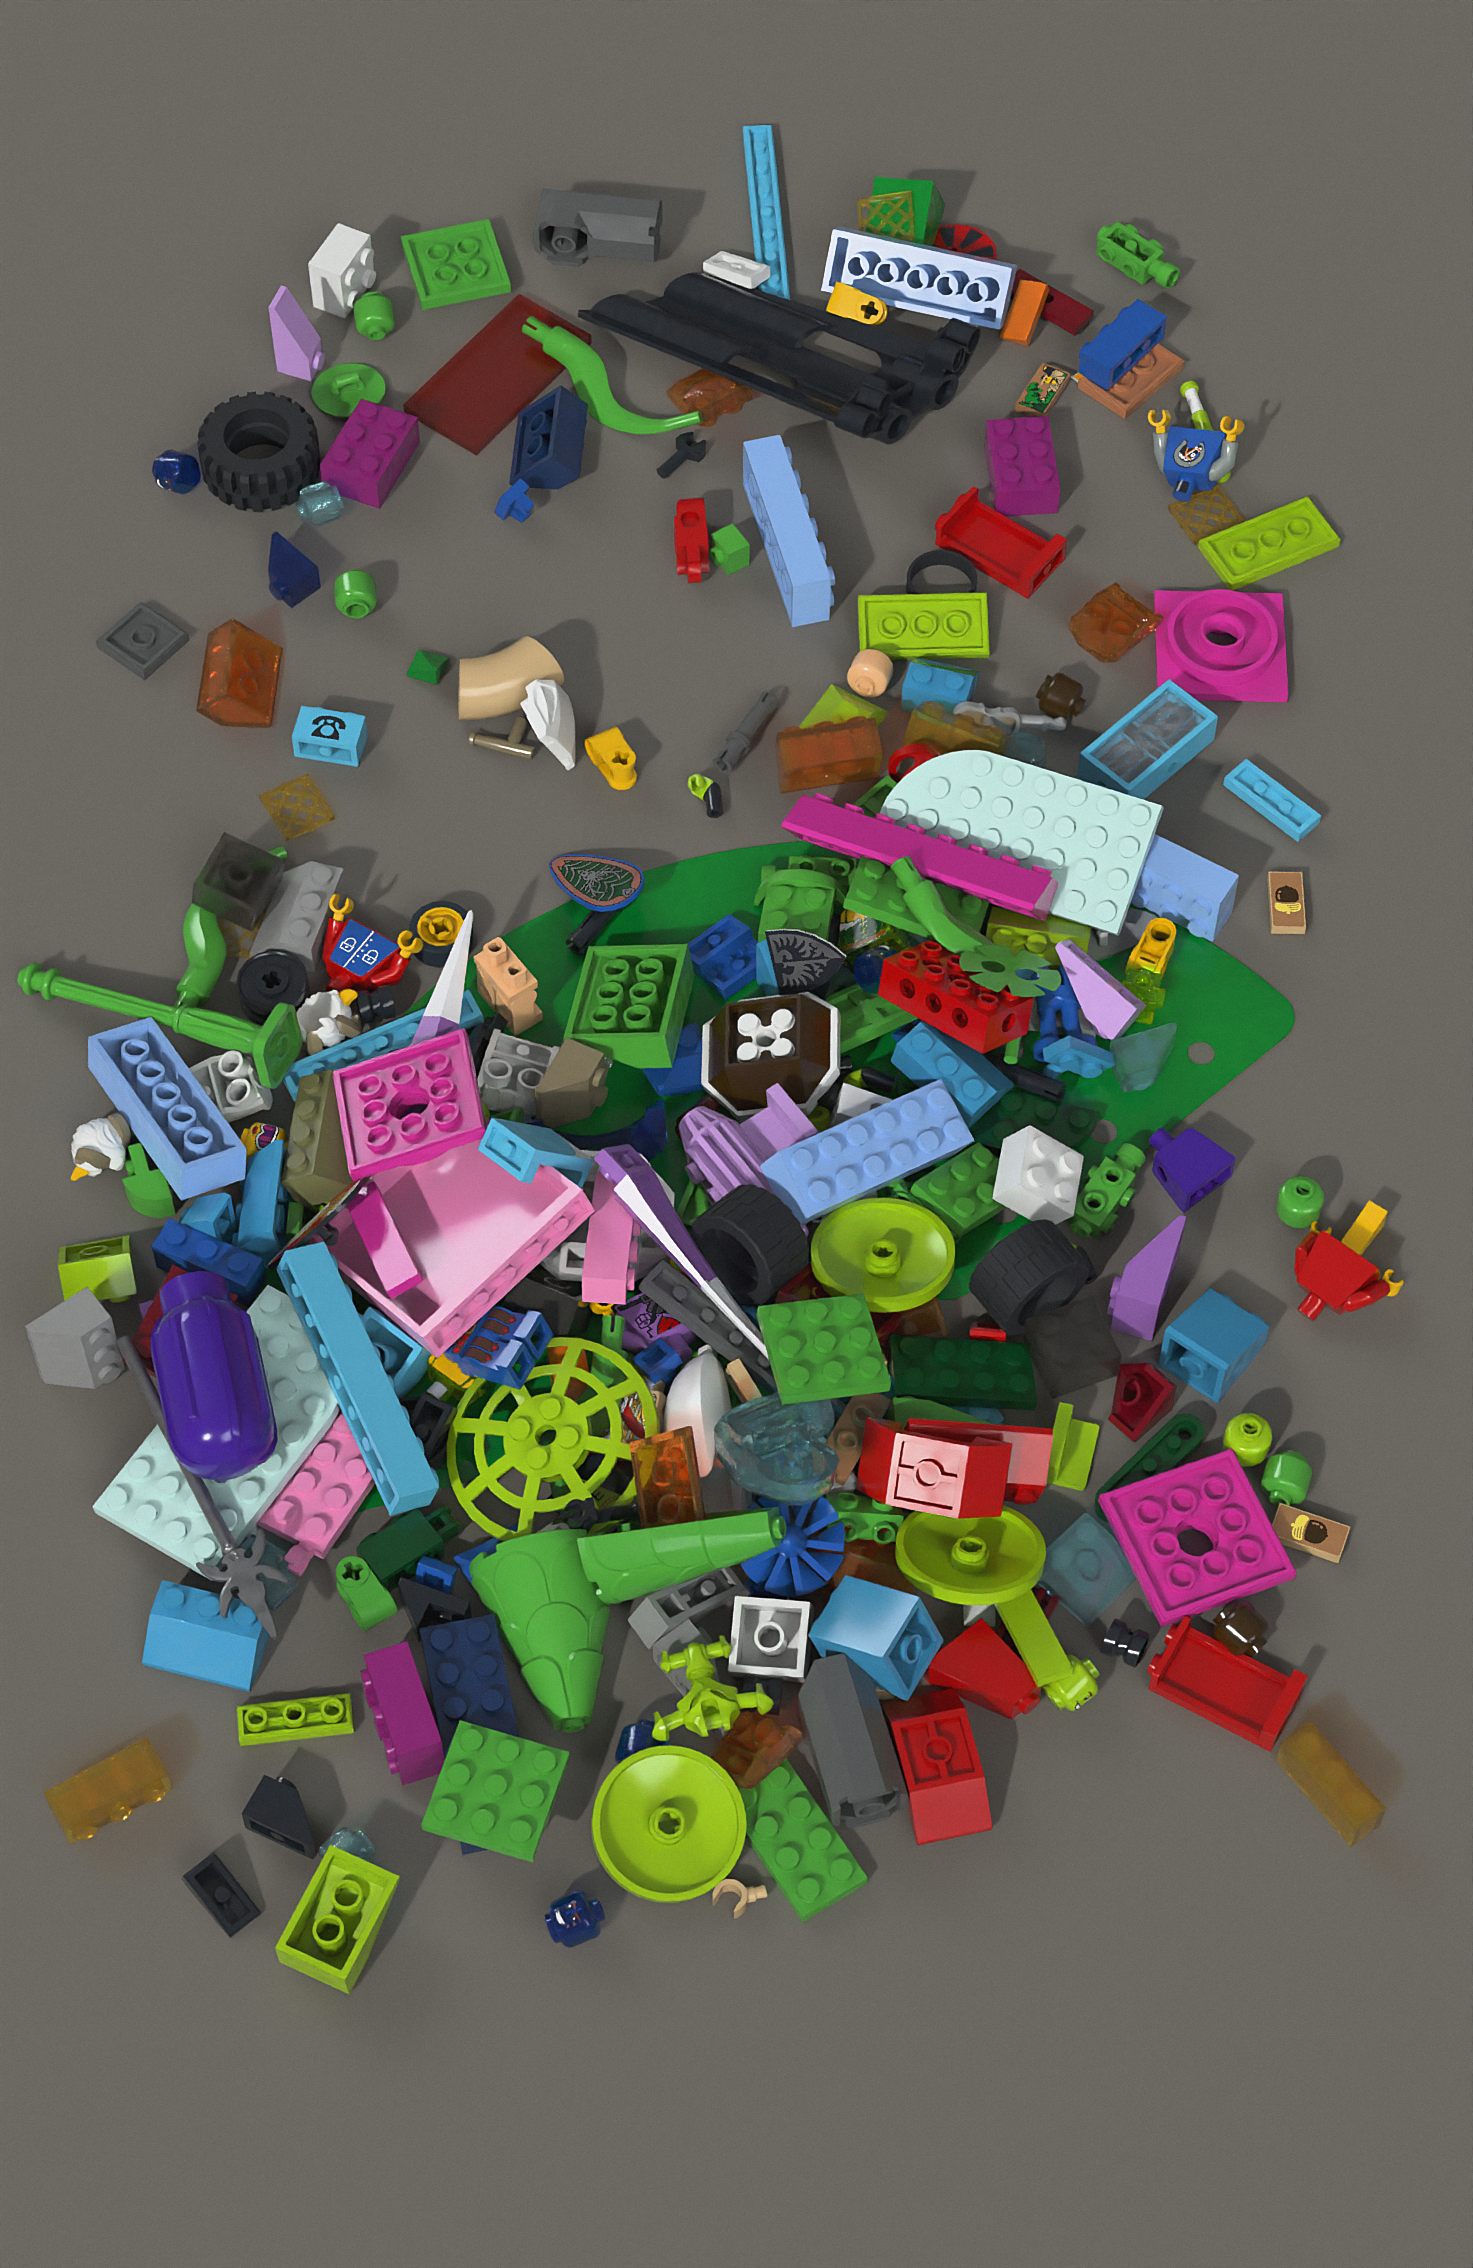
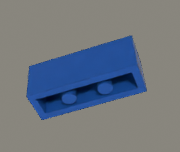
(1122, 344)
(201, 1252)

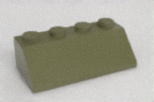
(316, 1152)

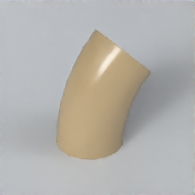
(497, 681)

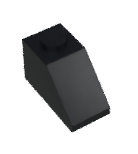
(279, 1815)

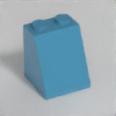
(1212, 1344)
(880, 1631)

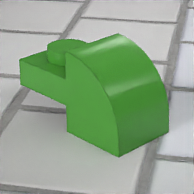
(146, 1189)

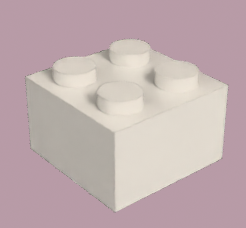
(341, 270)
(1038, 1176)
(771, 1638)

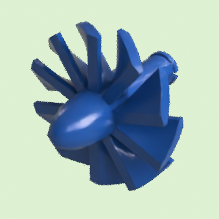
(796, 1546)

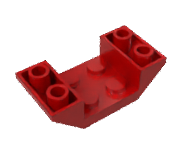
(933, 1471)
(939, 1766)

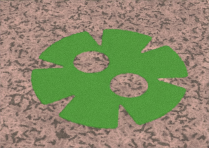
(1022, 960)

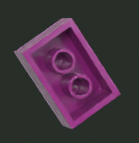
(370, 452)
(1022, 466)
(402, 1713)

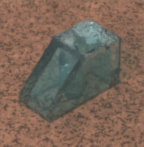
(1142, 1056)

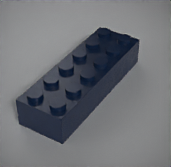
(468, 1680)

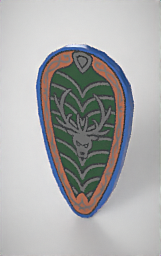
(597, 880)

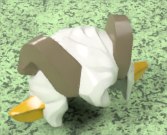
(327, 1020)
(100, 1146)

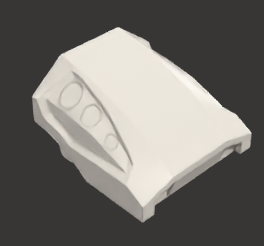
(552, 719)
(513, 1072)
(233, 1084)

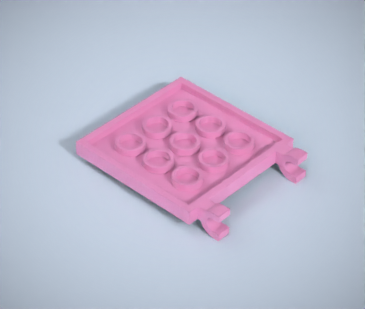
(320, 1497)

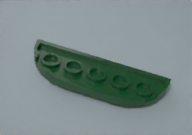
(1017, 1110)

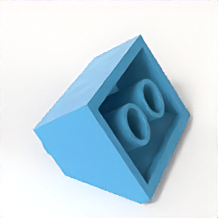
(969, 1077)
(264, 1204)
(196, 1642)

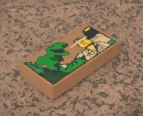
(1042, 391)

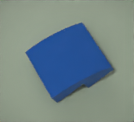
(725, 956)

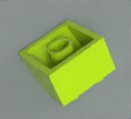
(101, 1266)

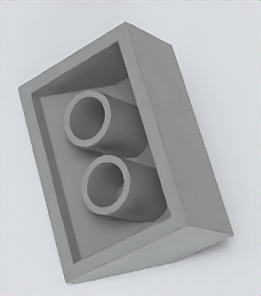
(301, 912)
(76, 1343)

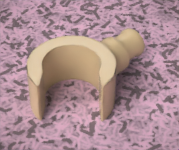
(747, 1894)

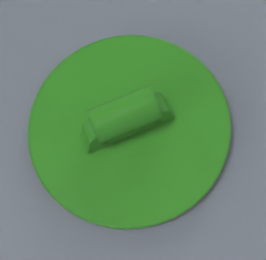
(342, 387)

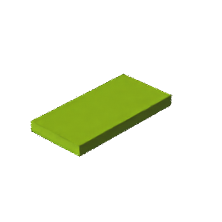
(1269, 543)
(925, 625)

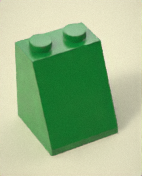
(927, 207)

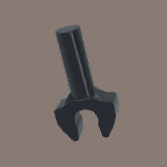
(684, 452)

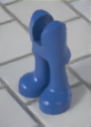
(1053, 1001)

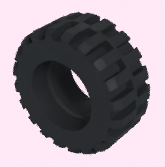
(252, 422)

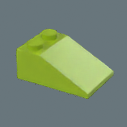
(337, 1919)

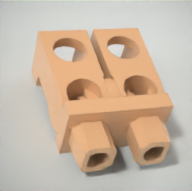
(507, 986)

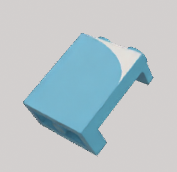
(523, 1147)

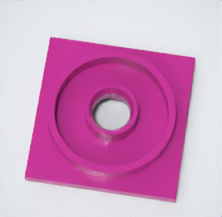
(1244, 671)
(383, 1088)
(1205, 1497)

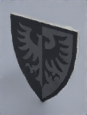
(801, 960)

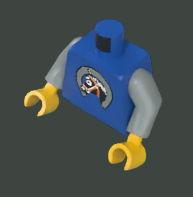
(1194, 456)

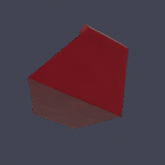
(1140, 1399)

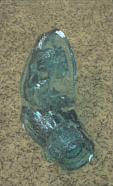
(777, 1448)

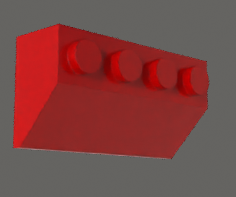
(1028, 1457)

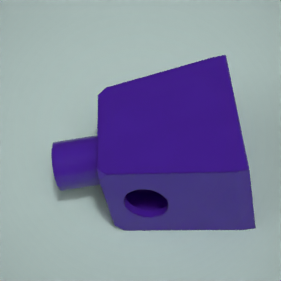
(1189, 1165)

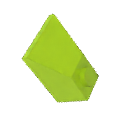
(839, 706)

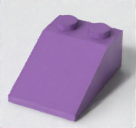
(1142, 1289)

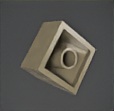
(571, 1085)

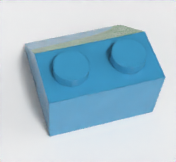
(937, 683)

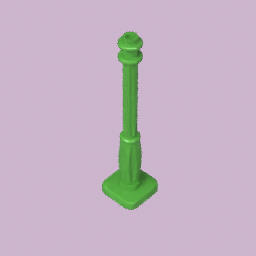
(272, 1044)

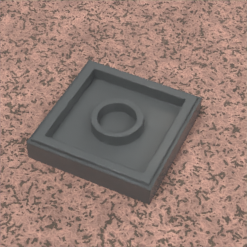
(142, 640)

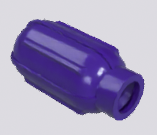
(211, 1379)

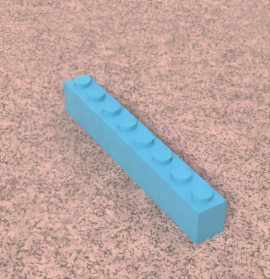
(358, 1378)

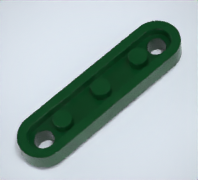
(1157, 1456)

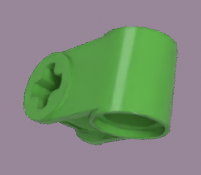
(367, 1597)

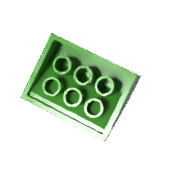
(632, 1002)

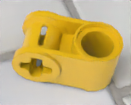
(852, 304)
(613, 758)
(1151, 953)

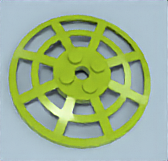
(564, 1454)

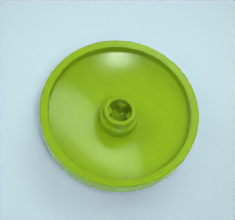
(886, 1251)
(971, 1557)
(668, 1824)

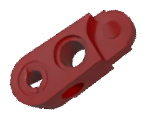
(691, 539)

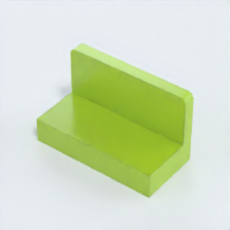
(1071, 1449)

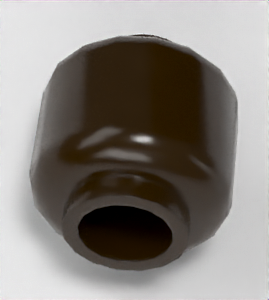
(1060, 696)
(1240, 1628)

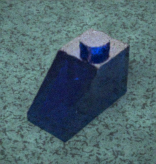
(290, 572)

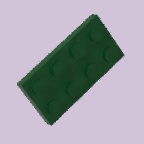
(962, 1372)

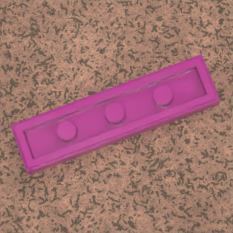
(383, 1240)

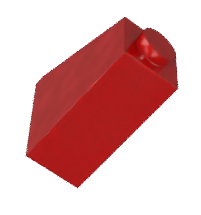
(985, 1672)

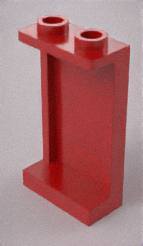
(999, 544)
(1224, 1687)

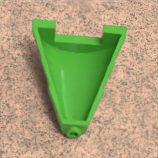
(654, 1558)
(548, 1620)

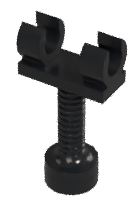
(587, 1515)

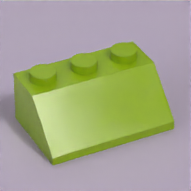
(1034, 935)

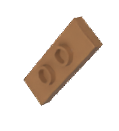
(848, 1432)

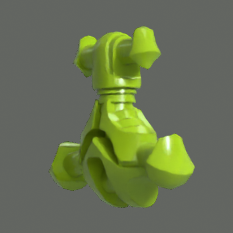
(708, 1702)

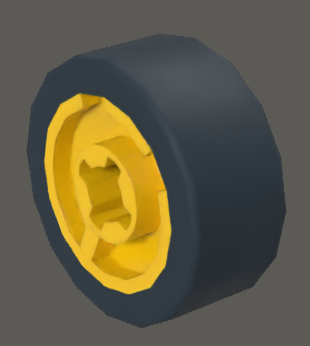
(435, 918)

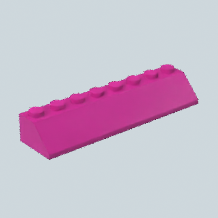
(936, 860)

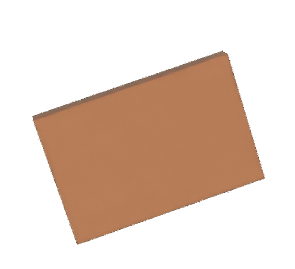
(1137, 384)

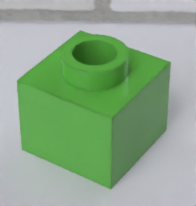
(729, 549)

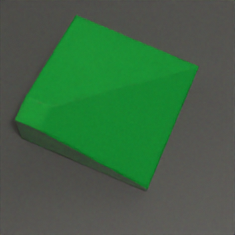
(427, 667)

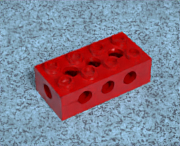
(937, 990)

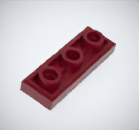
(1059, 307)

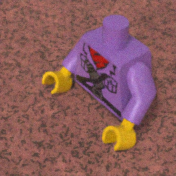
(648, 1322)

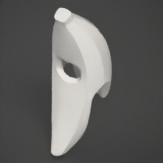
(699, 1400)

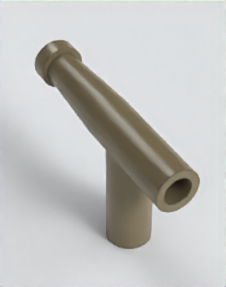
(511, 745)

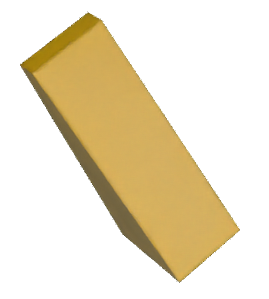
(1365, 1228)

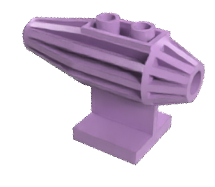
(730, 1154)

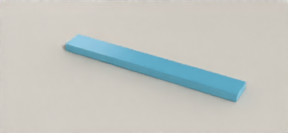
(765, 207)

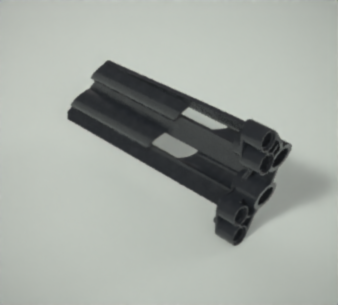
(715, 320)

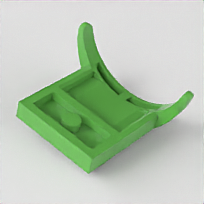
(798, 901)

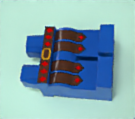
(498, 1343)

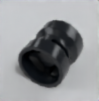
(375, 1004)
(1123, 1642)
(771, 1687)

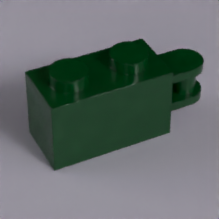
(402, 1544)

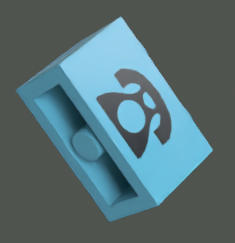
(329, 736)

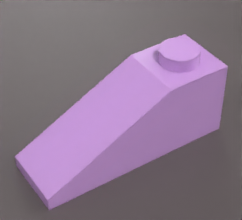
(294, 338)
(1100, 995)

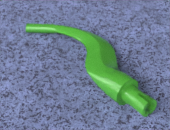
(593, 384)
(950, 932)
(205, 953)
(610, 1376)

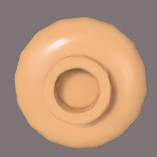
(870, 673)

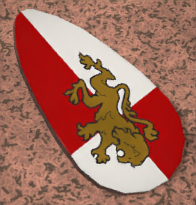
(320, 1223)

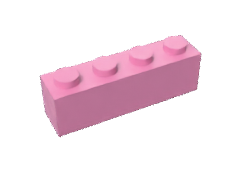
(609, 1248)

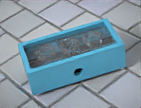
(1149, 743)

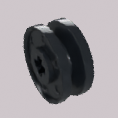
(269, 980)

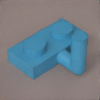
(1076, 1057)

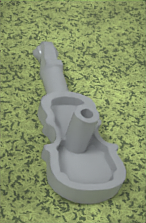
(1008, 718)

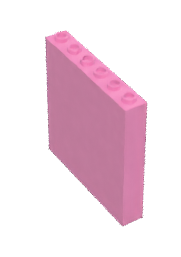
(468, 1234)

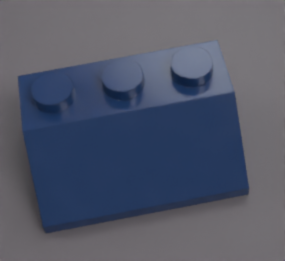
(550, 441)

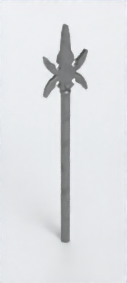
(241, 1571)

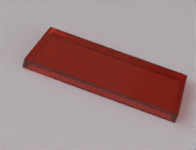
(490, 378)

